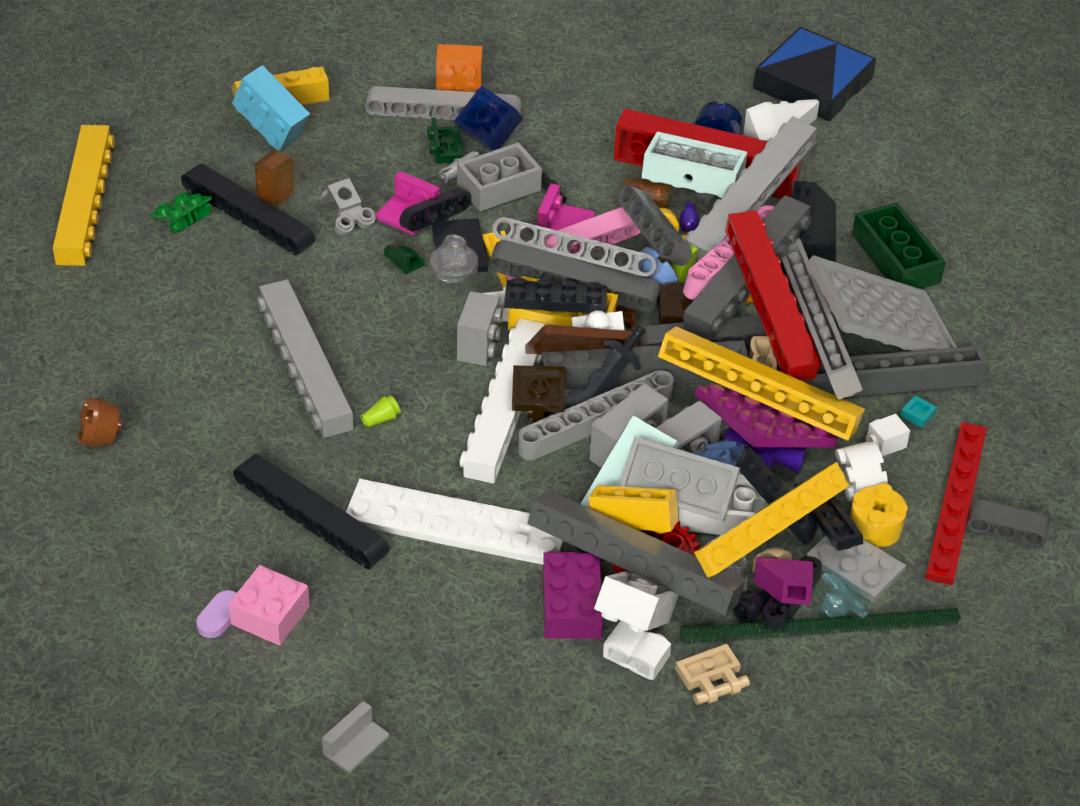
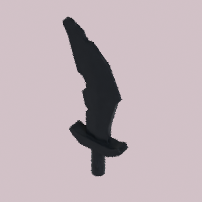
(607, 377)

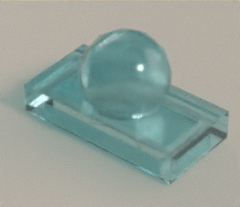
(841, 598)

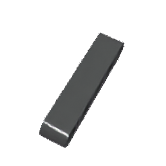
(654, 225)

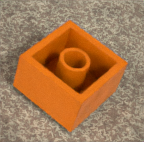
(459, 67)

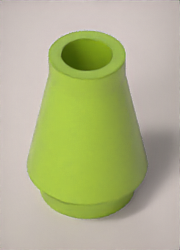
(382, 411)

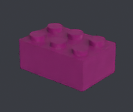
(570, 595)

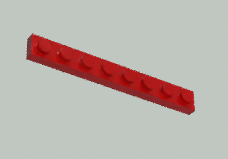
(956, 504)

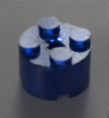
(720, 117)

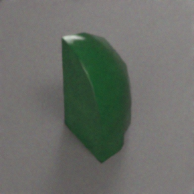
(404, 257)

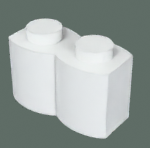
(638, 651)

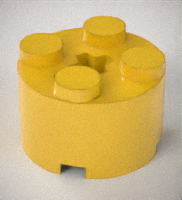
(879, 514)

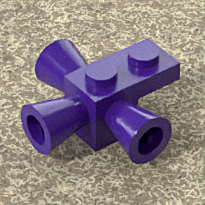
(788, 457)

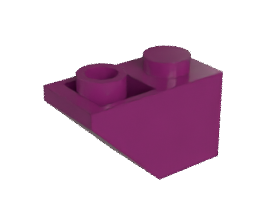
(785, 579)

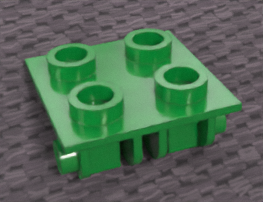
(183, 210)

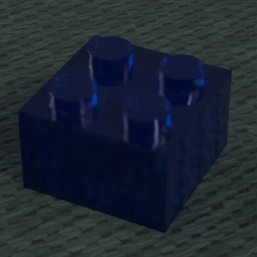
(488, 119)

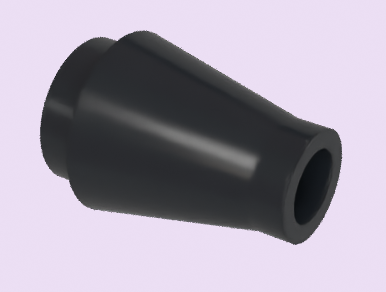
(751, 606)

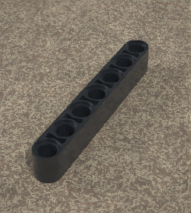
(249, 208)
(312, 510)

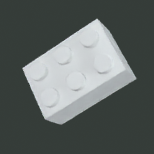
(635, 601)

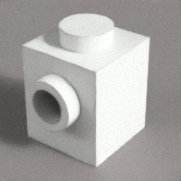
(888, 434)

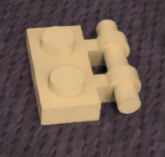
(709, 667)

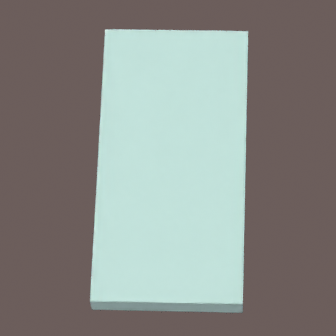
(615, 464)

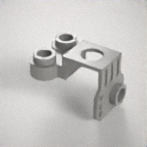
(349, 210)

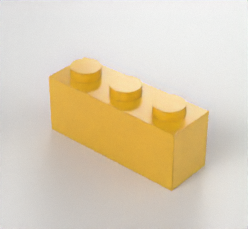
(637, 507)

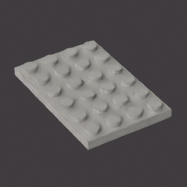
(880, 307)

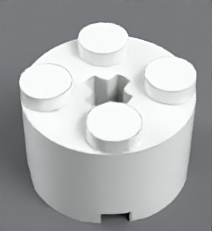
(861, 467)

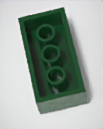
(898, 246)

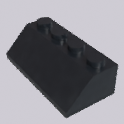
(821, 233)

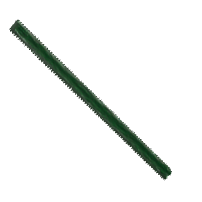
(821, 624)

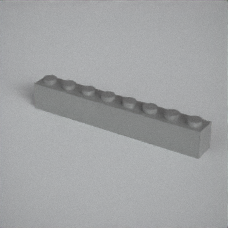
(755, 183)
(305, 359)

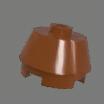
(99, 423)

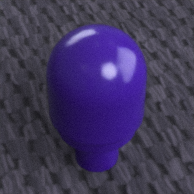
(689, 218)

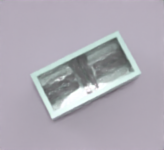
(692, 164)

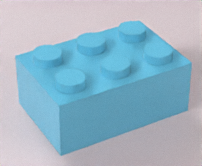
(270, 108)

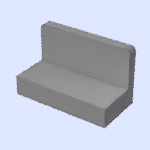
(353, 738)

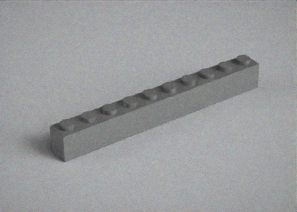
(821, 323)

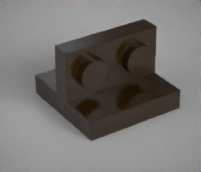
(538, 390)

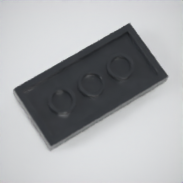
(555, 296)

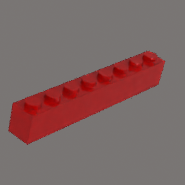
(772, 296)

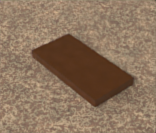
(568, 338)

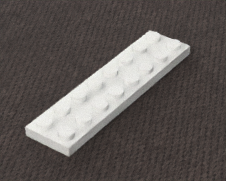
(450, 521)

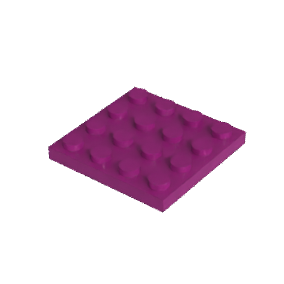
(761, 423)

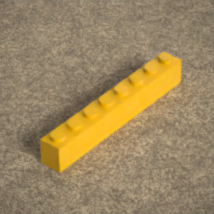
(83, 195)
(761, 383)

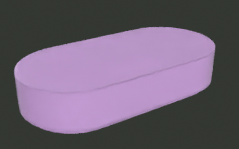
(216, 615)

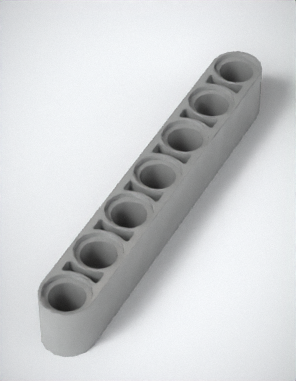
(423, 102)
(565, 241)
(576, 422)

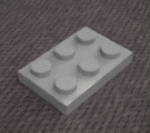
(862, 567)

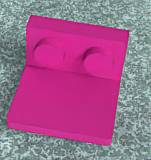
(408, 192)
(557, 216)

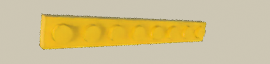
(771, 520)

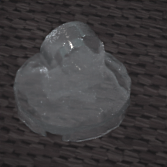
(453, 260)

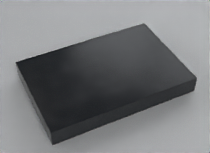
(467, 229)

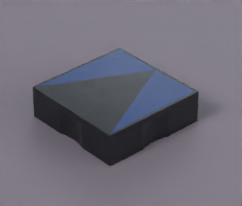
(814, 68)

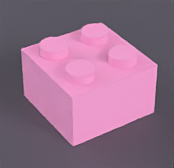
(269, 605)

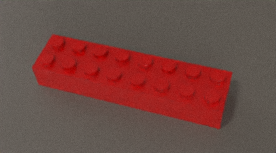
(637, 130)

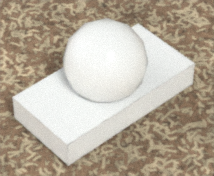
(600, 320)

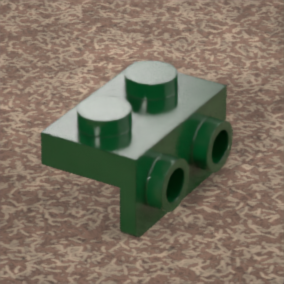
(444, 142)

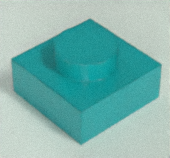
(918, 411)

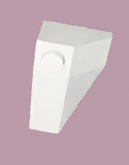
(766, 118)

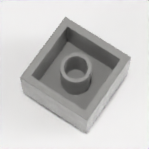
(479, 328)

